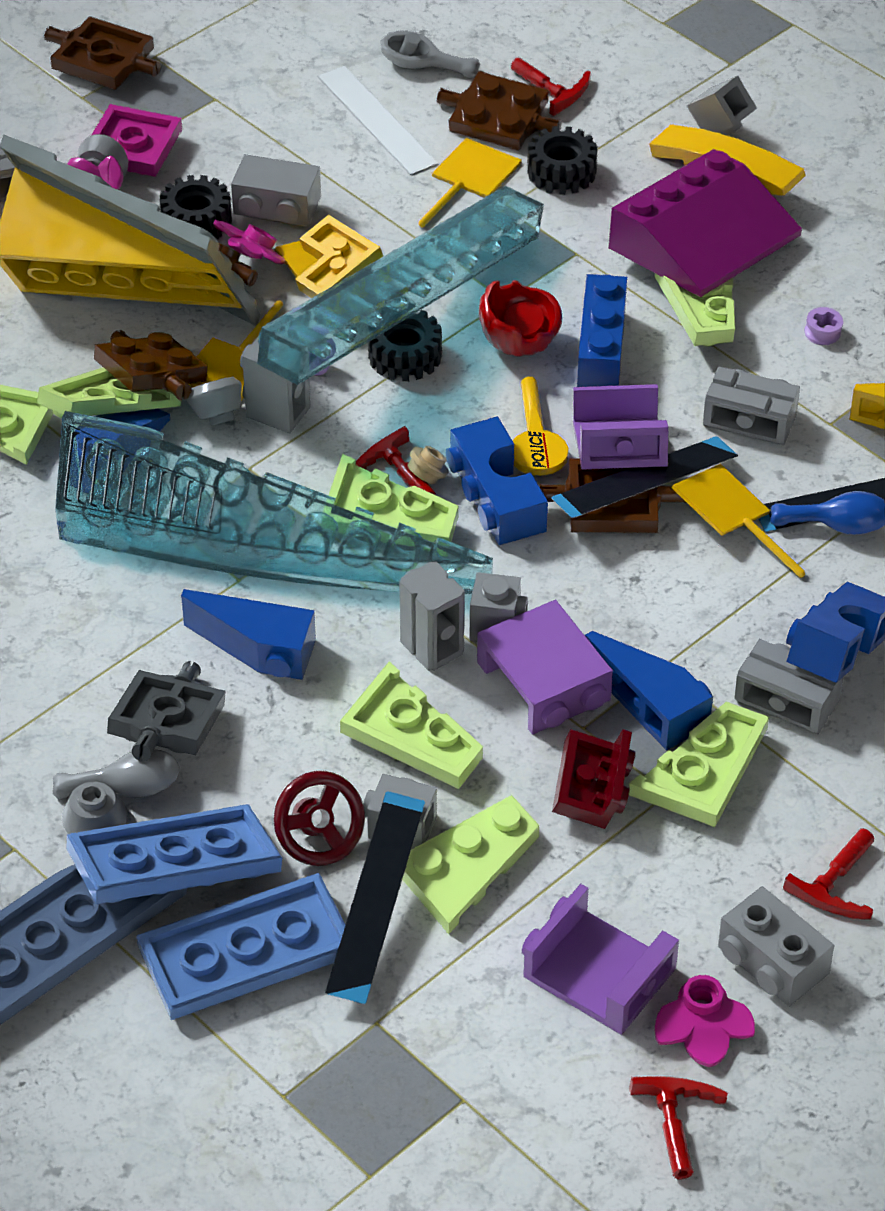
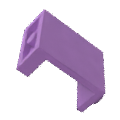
(619, 427)
(547, 664)
(596, 963)

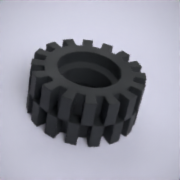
(545, 156)
(198, 194)
(408, 359)

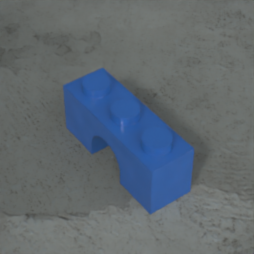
(602, 331)
(505, 505)
(835, 630)

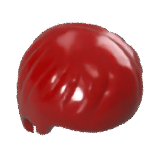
(519, 318)

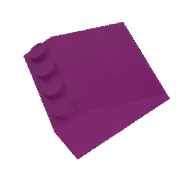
(701, 223)

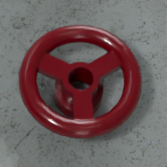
(302, 817)

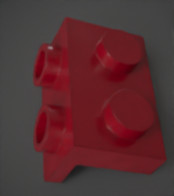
(593, 778)

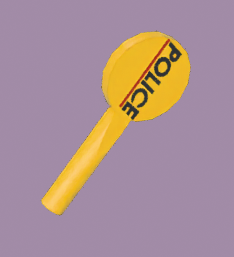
(537, 449)

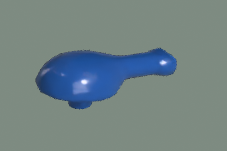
(848, 513)

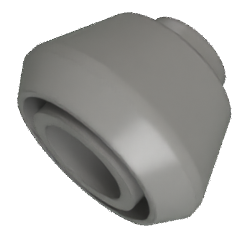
(99, 146)
(216, 400)
(93, 807)

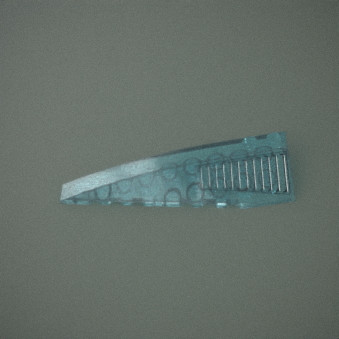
(174, 505)

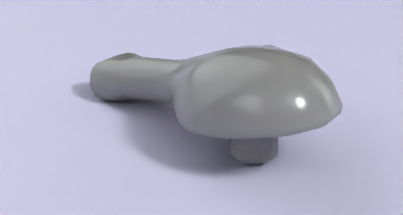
(417, 51)
(125, 776)

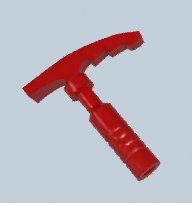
(562, 97)
(388, 449)
(818, 892)
(666, 1090)

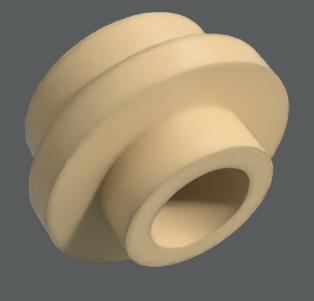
(428, 464)

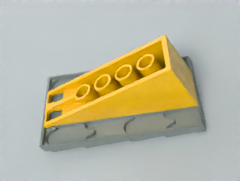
(85, 239)

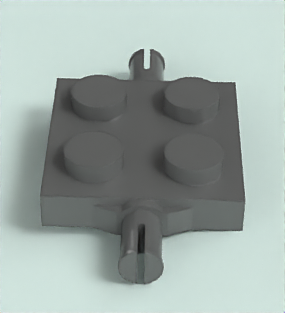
(166, 712)

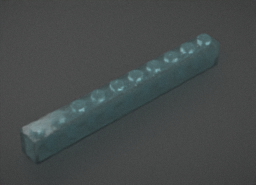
(398, 285)

